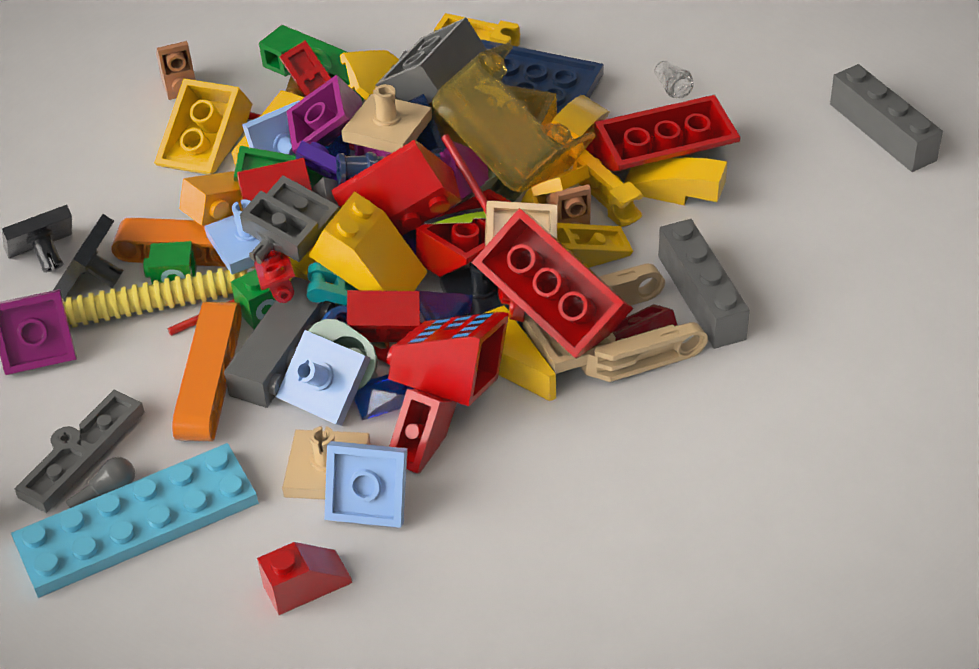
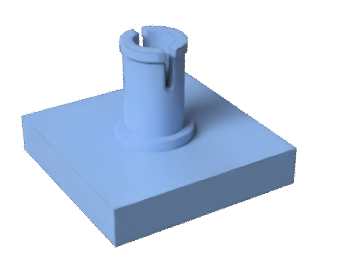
(270, 131)
(231, 241)
(323, 377)
(365, 484)

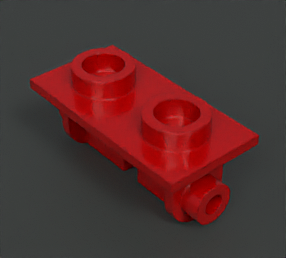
(275, 274)

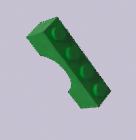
(286, 38)

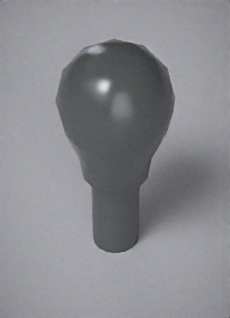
(111, 476)

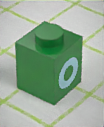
(169, 261)
(252, 298)

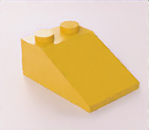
(203, 126)
(367, 249)

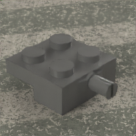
(286, 220)

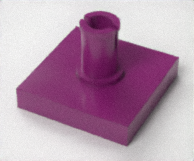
(34, 332)

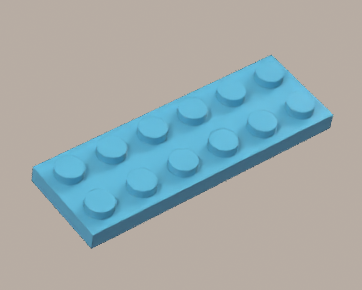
(133, 519)

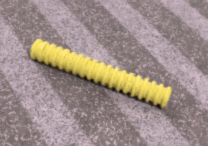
(149, 297)

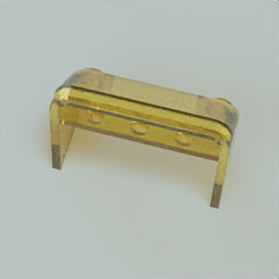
(502, 128)

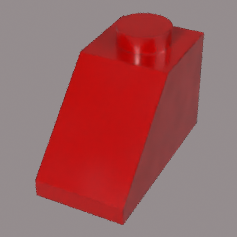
(422, 426)
(301, 574)

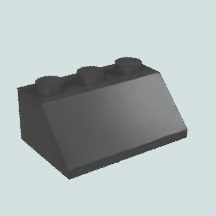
(433, 61)

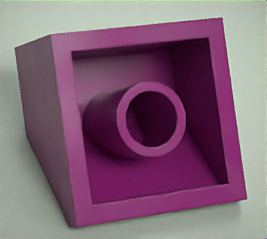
(323, 113)

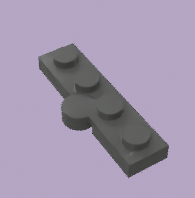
(78, 450)

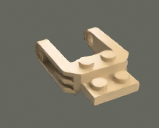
(629, 356)

